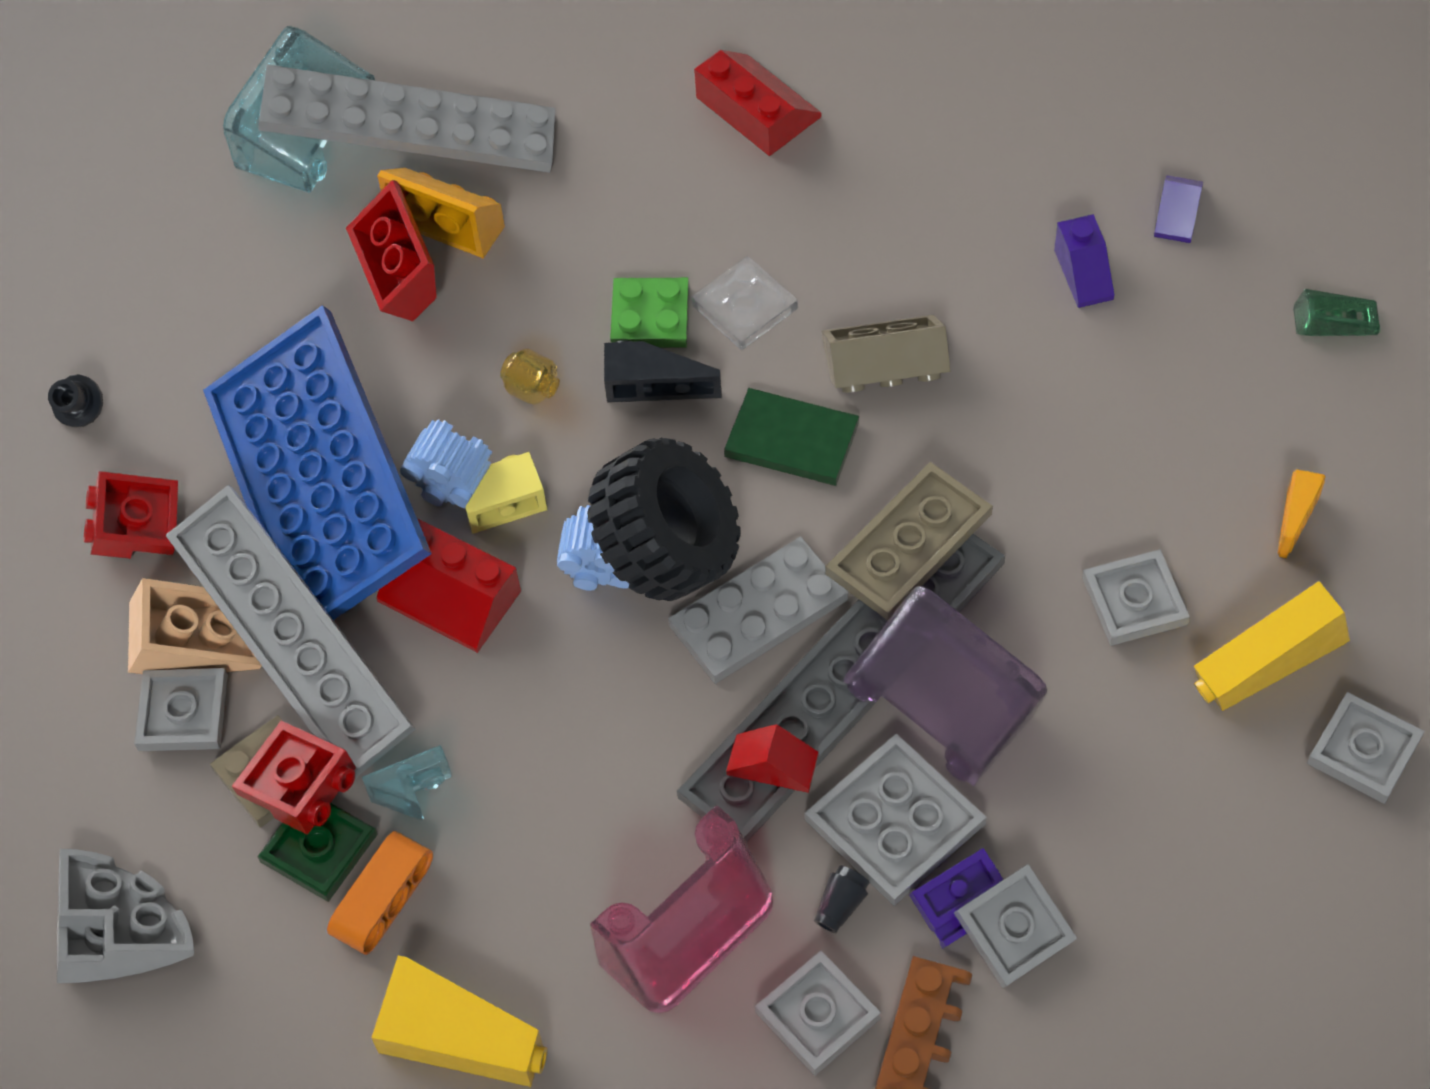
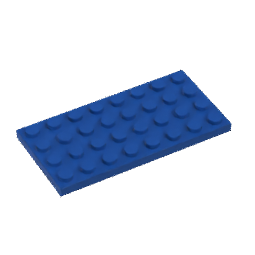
(317, 464)

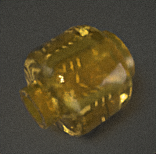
(529, 376)

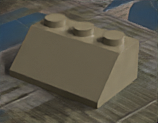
(886, 352)

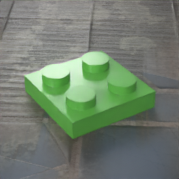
(650, 311)

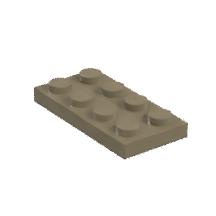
(908, 540)

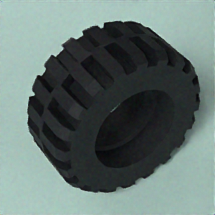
(663, 519)

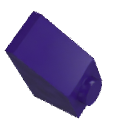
(1084, 260)

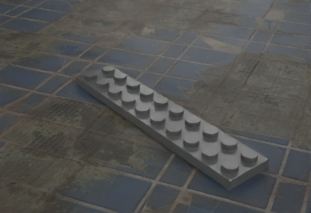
(815, 699)

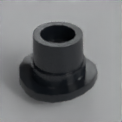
(76, 400)

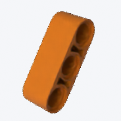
(380, 892)

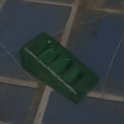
(1313, 321)

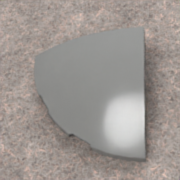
(114, 921)

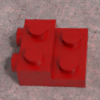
(130, 515)
(296, 777)

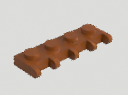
(918, 1024)

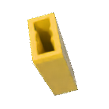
(1273, 648)
(452, 1028)

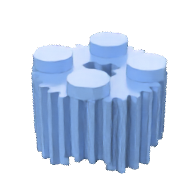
(446, 465)
(582, 557)

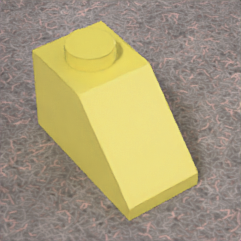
(506, 494)

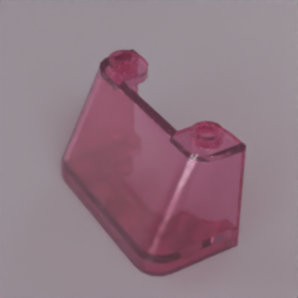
(692, 929)

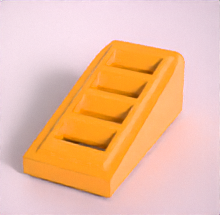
(1300, 502)

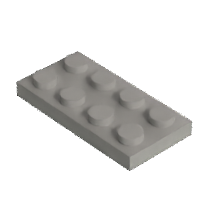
(757, 610)

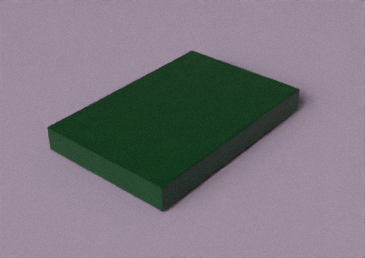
(791, 436)

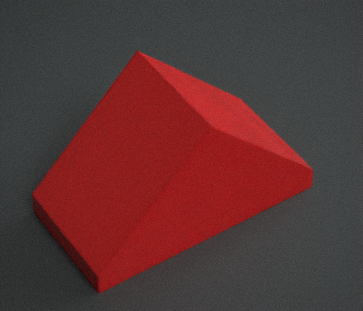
(773, 758)

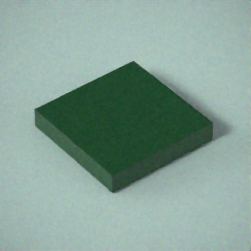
(323, 856)

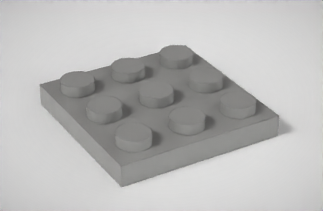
(895, 819)

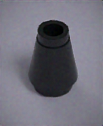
(840, 898)

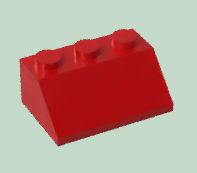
(753, 100)
(394, 255)
(454, 590)

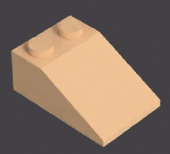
(182, 629)

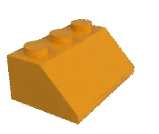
(448, 211)

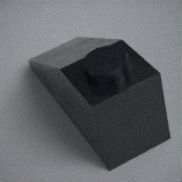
(654, 374)

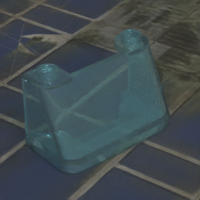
(279, 156)

